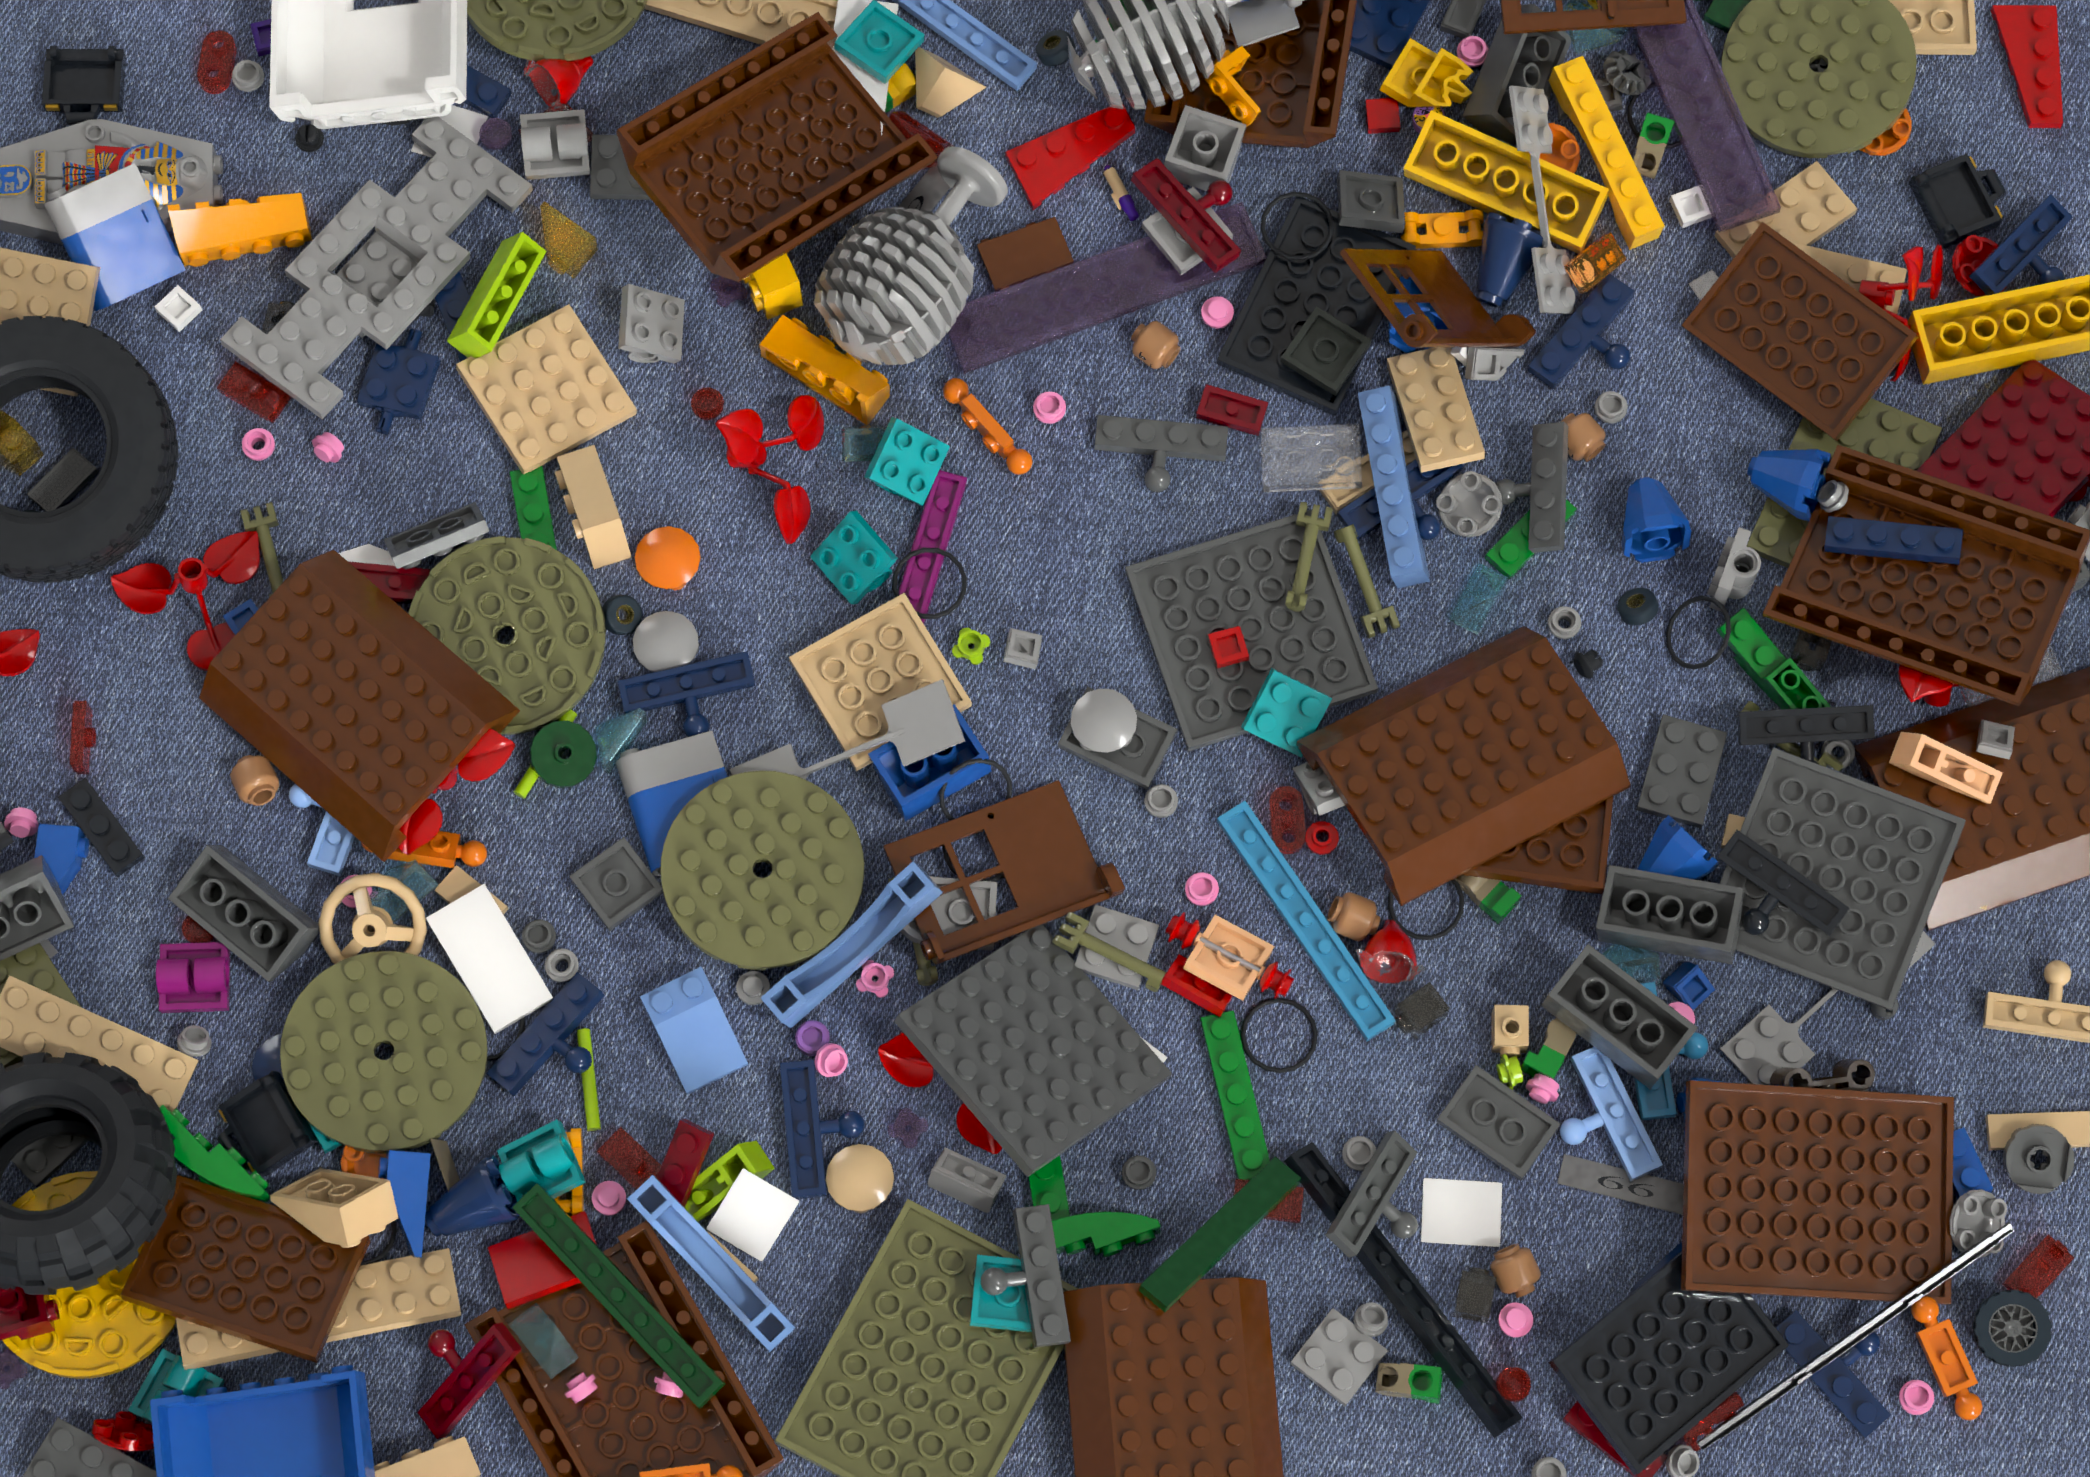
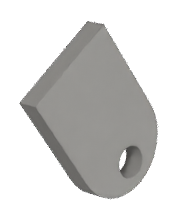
(954, 910)

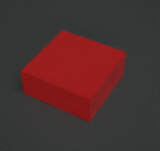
(1382, 115)
(1228, 647)

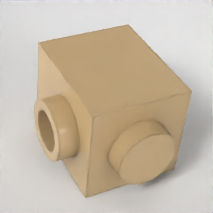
(1510, 1029)

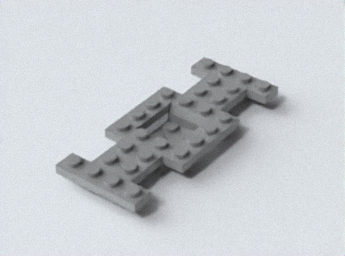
(387, 277)

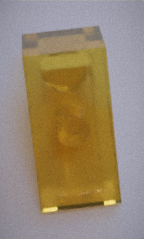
(566, 243)
(17, 445)

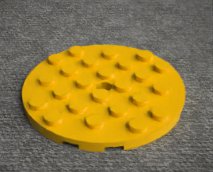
(96, 1327)

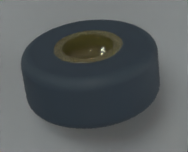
(1053, 47)
(633, 614)
(1638, 614)

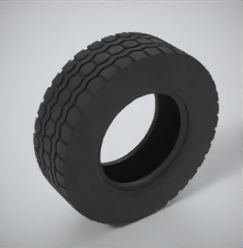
(137, 460)

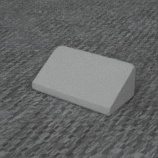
(966, 1180)

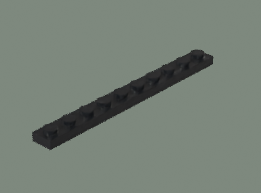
(1410, 1298)

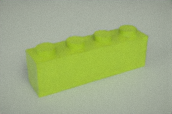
(496, 296)

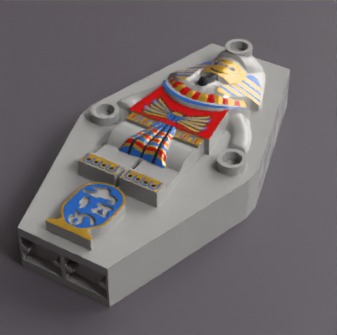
(171, 166)

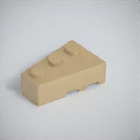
(593, 506)
(446, 1459)

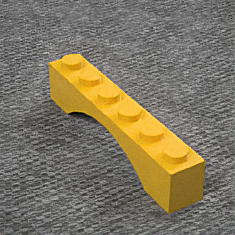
(1627, 193)

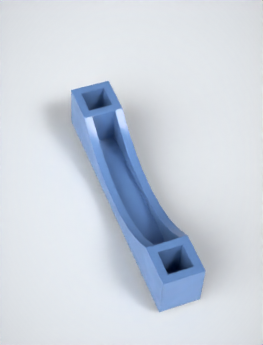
(1392, 487)
(817, 978)
(711, 1263)

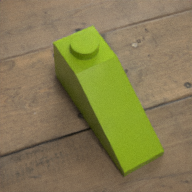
(717, 1179)

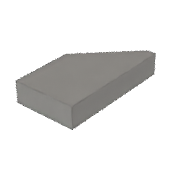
(1490, 362)

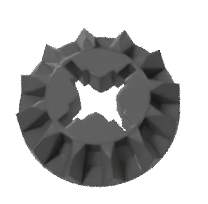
(1627, 83)

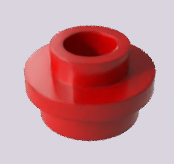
(1318, 847)

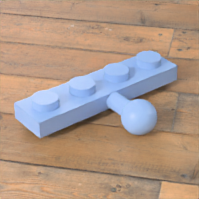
(332, 840)
(1613, 1112)

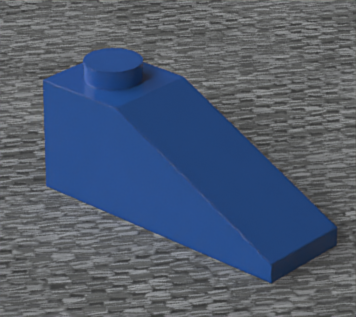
(62, 850)
(409, 1183)

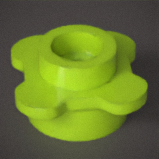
(967, 637)
(1509, 1071)

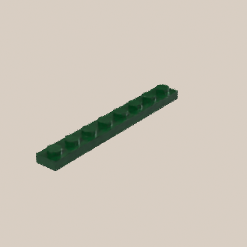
(619, 1295)

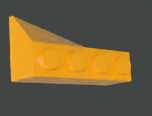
(239, 228)
(825, 369)

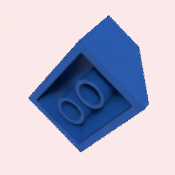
(918, 784)

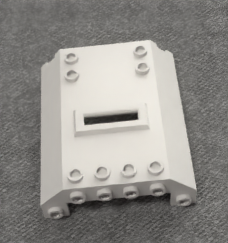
(366, 62)

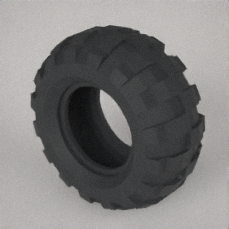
(128, 1193)

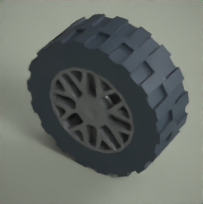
(2012, 1328)

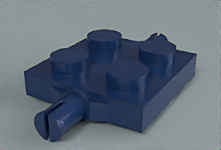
(398, 381)

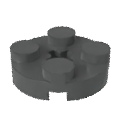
(2049, 1174)

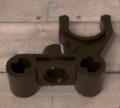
(1840, 1079)

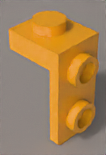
(1229, 90)

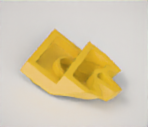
(1427, 78)

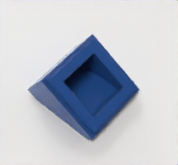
(1689, 984)

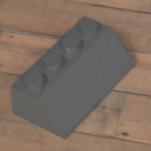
(1513, 61)
(30, 907)
(244, 912)
(1670, 914)

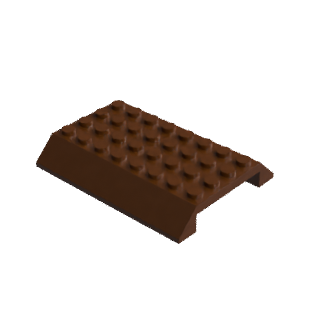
(1289, 76)
(768, 151)
(1962, 622)
(351, 698)
(1469, 761)
(2040, 813)
(1173, 1386)
(625, 1422)

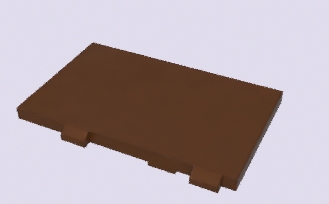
(1025, 253)

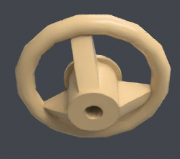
(371, 924)

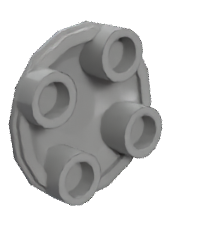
(1470, 504)
(665, 641)
(1103, 720)
(1975, 1217)

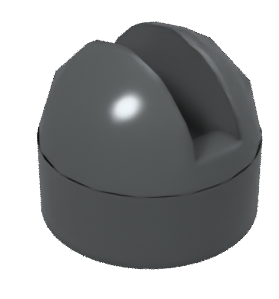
(1880, 1011)

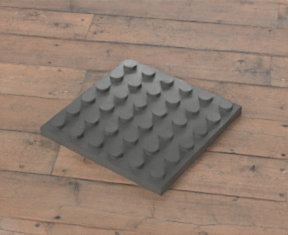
(1246, 585)
(1864, 849)
(1033, 1048)

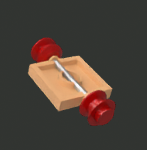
(1229, 957)

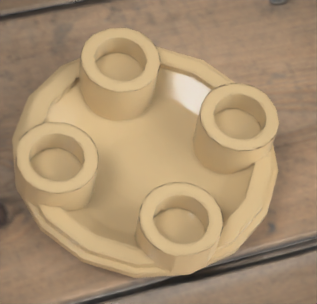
(859, 1178)

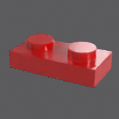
(1195, 989)

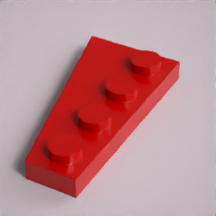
(2033, 56)
(1058, 156)

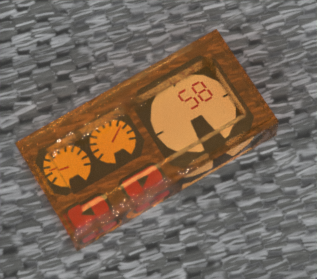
(1595, 262)

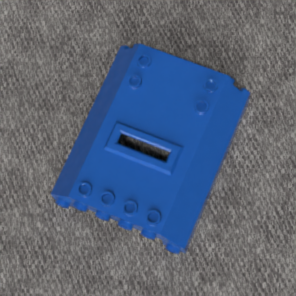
(267, 1431)

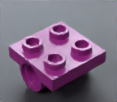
(193, 977)

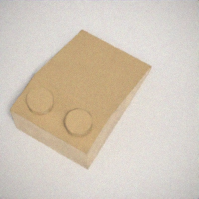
(339, 1205)

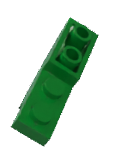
(1768, 667)
(219, 1166)
(1104, 1231)

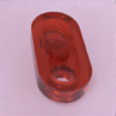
(218, 60)
(1287, 821)

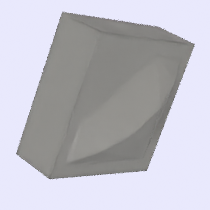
(1022, 648)
(1995, 739)

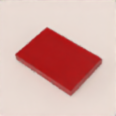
(530, 1268)

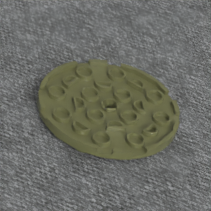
(553, 27)
(1827, 111)
(540, 597)
(753, 918)
(375, 1101)

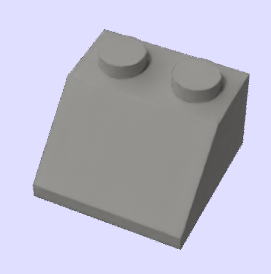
(1204, 148)

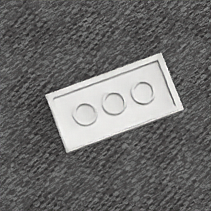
(489, 958)

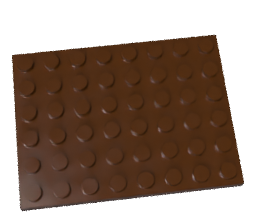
(1816, 1191)

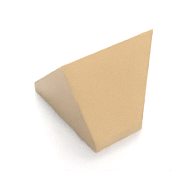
(941, 84)

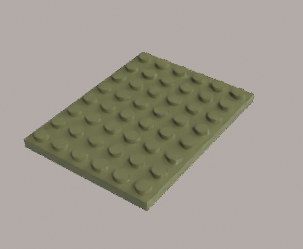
(908, 1376)

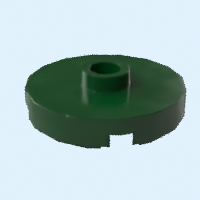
(559, 771)

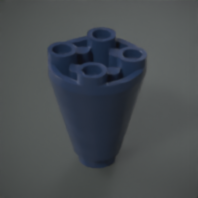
(1504, 257)
(473, 1202)

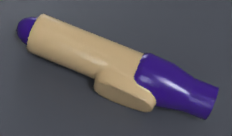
(1120, 194)

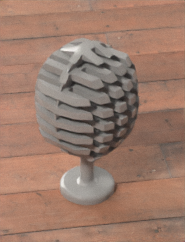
(1155, 32)
(903, 271)

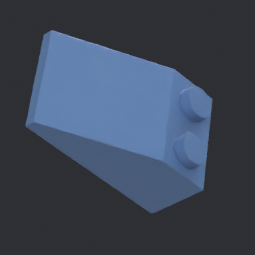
(693, 1030)

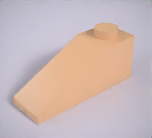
(1945, 766)

